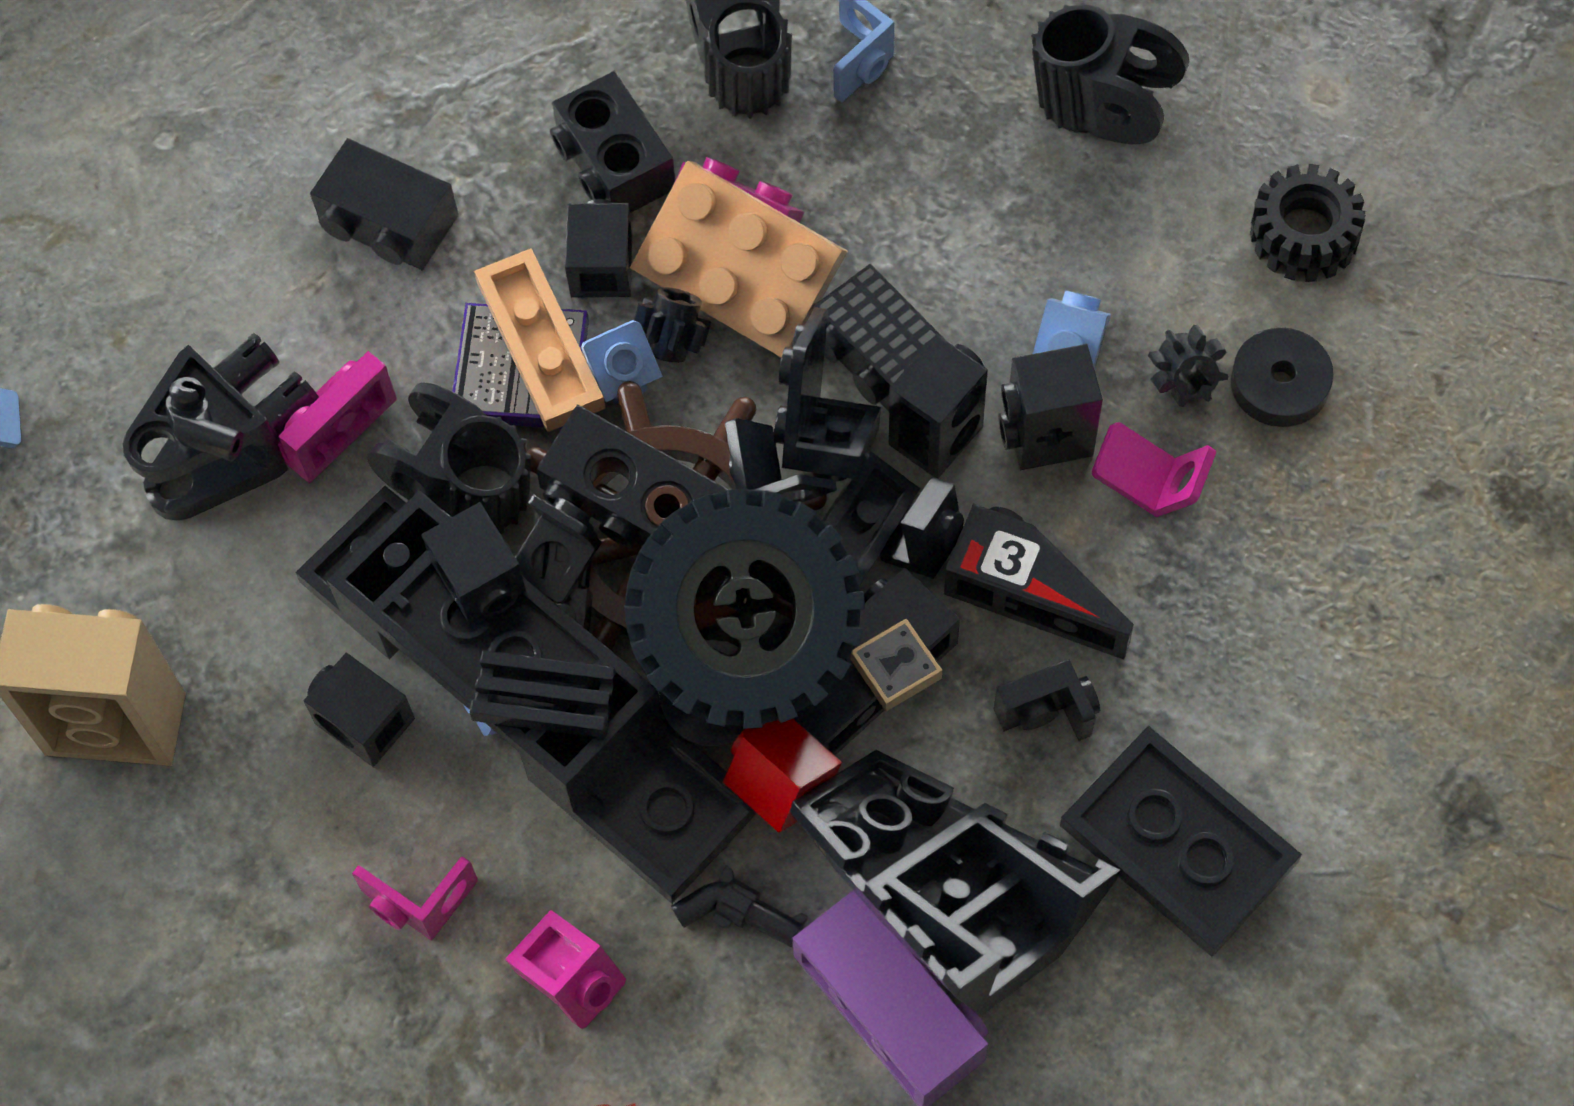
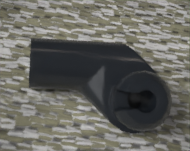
(193, 422)

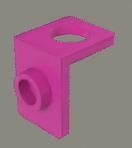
(1149, 473)
(434, 913)

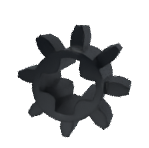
(673, 324)
(1188, 365)

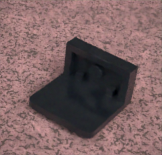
(819, 432)

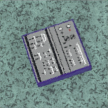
(488, 372)

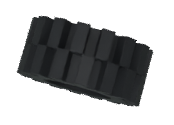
(1301, 250)

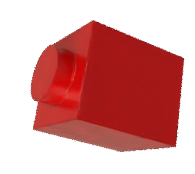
(777, 767)

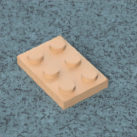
(738, 258)

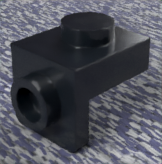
(926, 531)

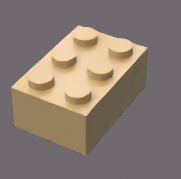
(90, 685)

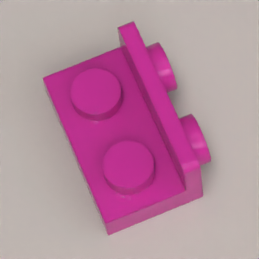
(338, 417)

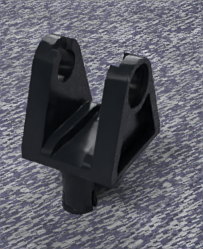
(213, 477)

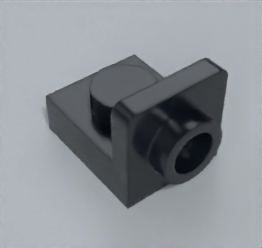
(1040, 695)

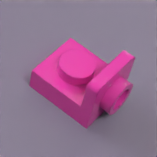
(567, 968)

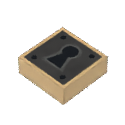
(896, 664)

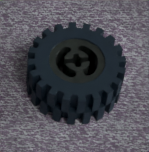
(754, 682)

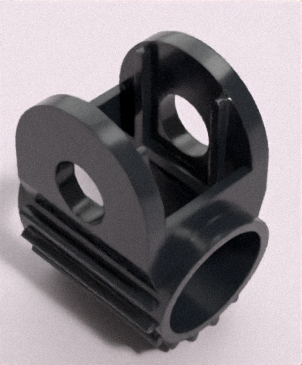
(1087, 61)
(738, 87)
(458, 442)

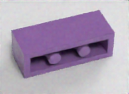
(891, 1000)

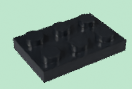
(1180, 840)

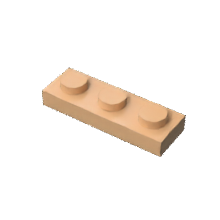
(539, 338)

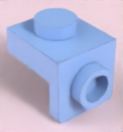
(1072, 323)
(621, 357)

